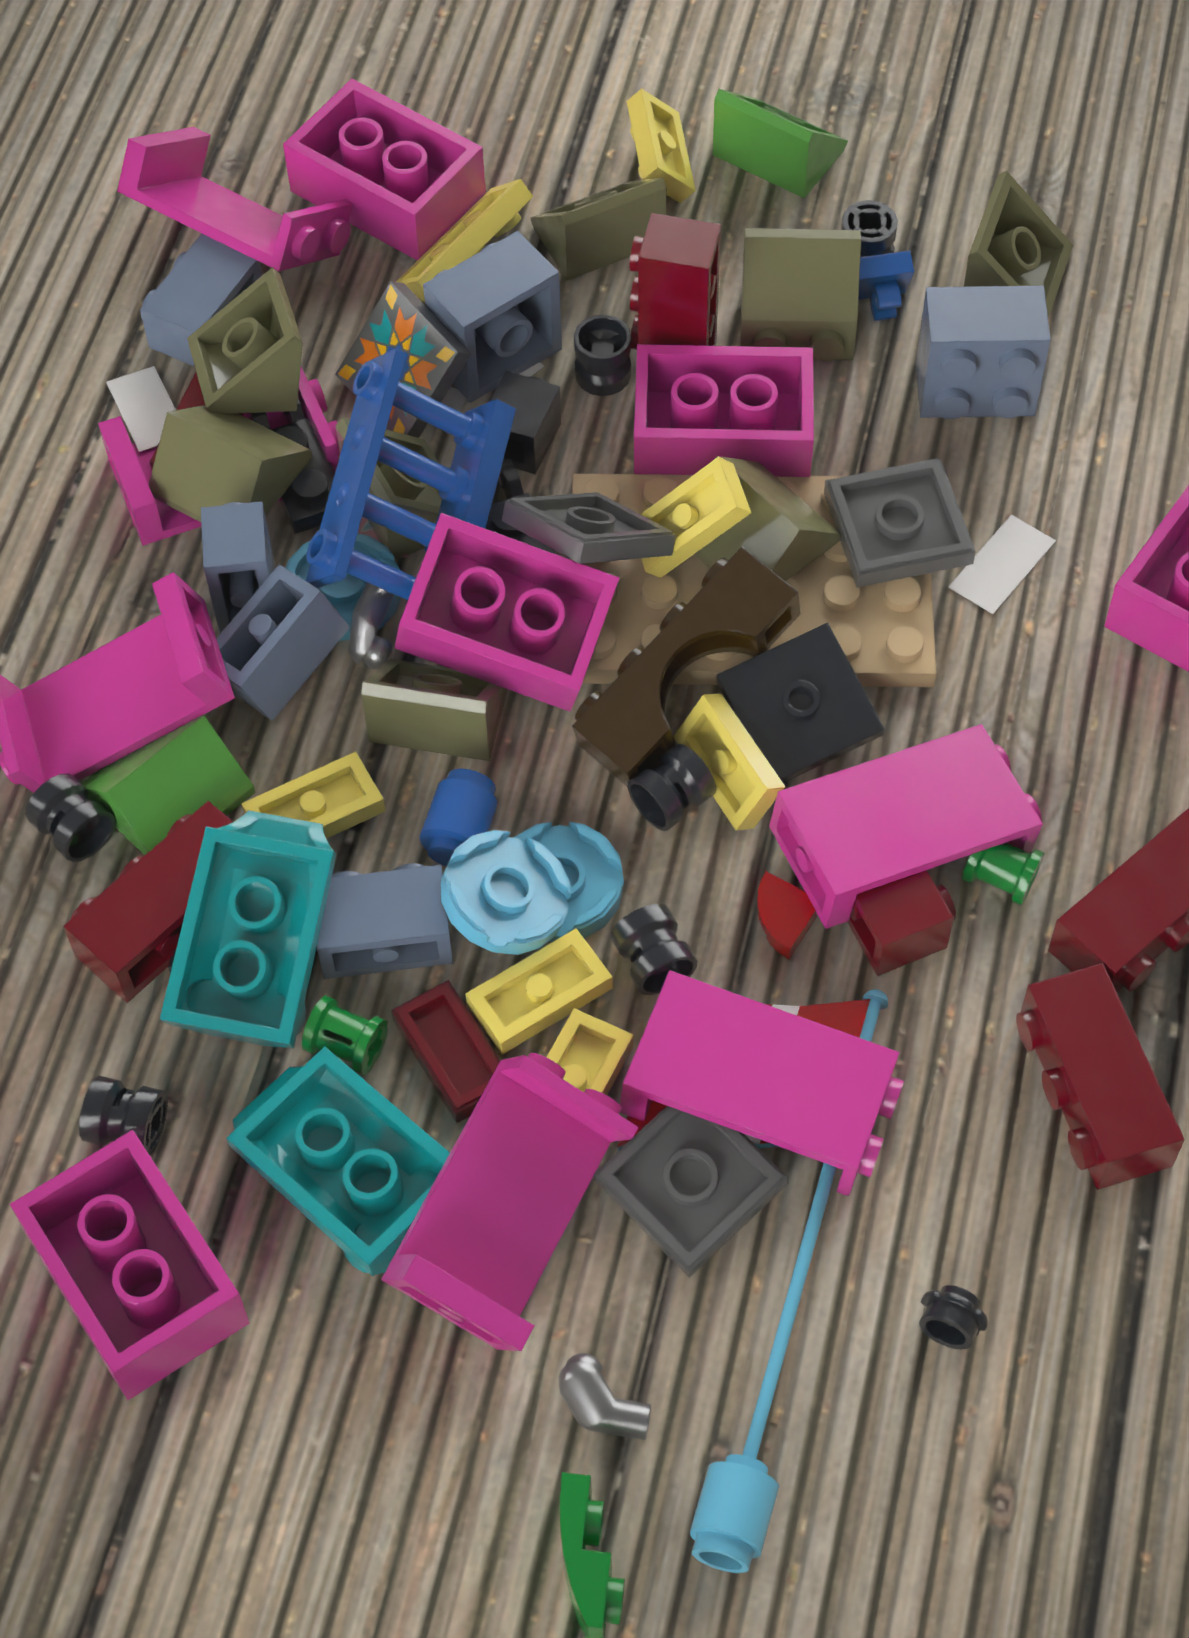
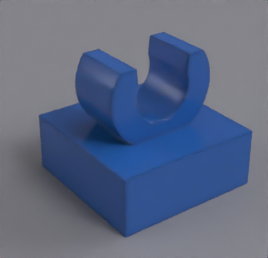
(883, 280)

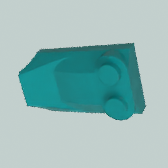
(251, 930)
(340, 1156)

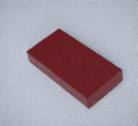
(448, 1047)

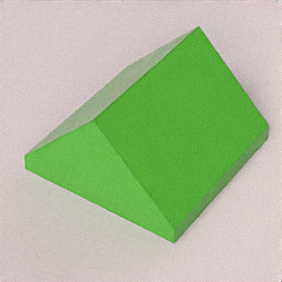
(772, 142)
(169, 780)

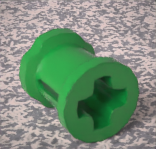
(1005, 869)
(345, 1034)

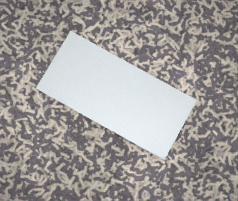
(142, 405)
(1002, 564)

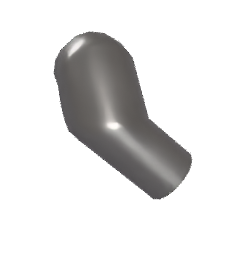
(366, 620)
(594, 1403)

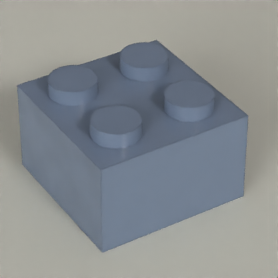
(500, 309)
(982, 351)

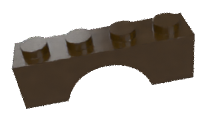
(736, 611)

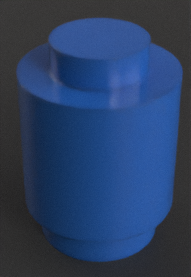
(459, 809)

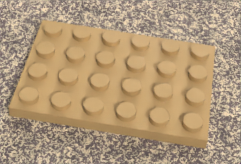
(879, 626)

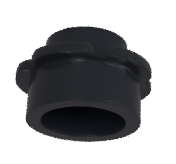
(952, 1317)

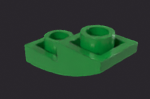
(588, 1573)

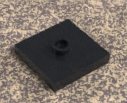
(801, 703)

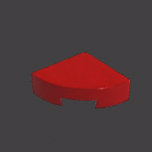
(784, 913)

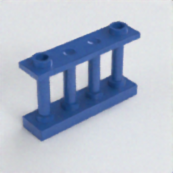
(464, 487)

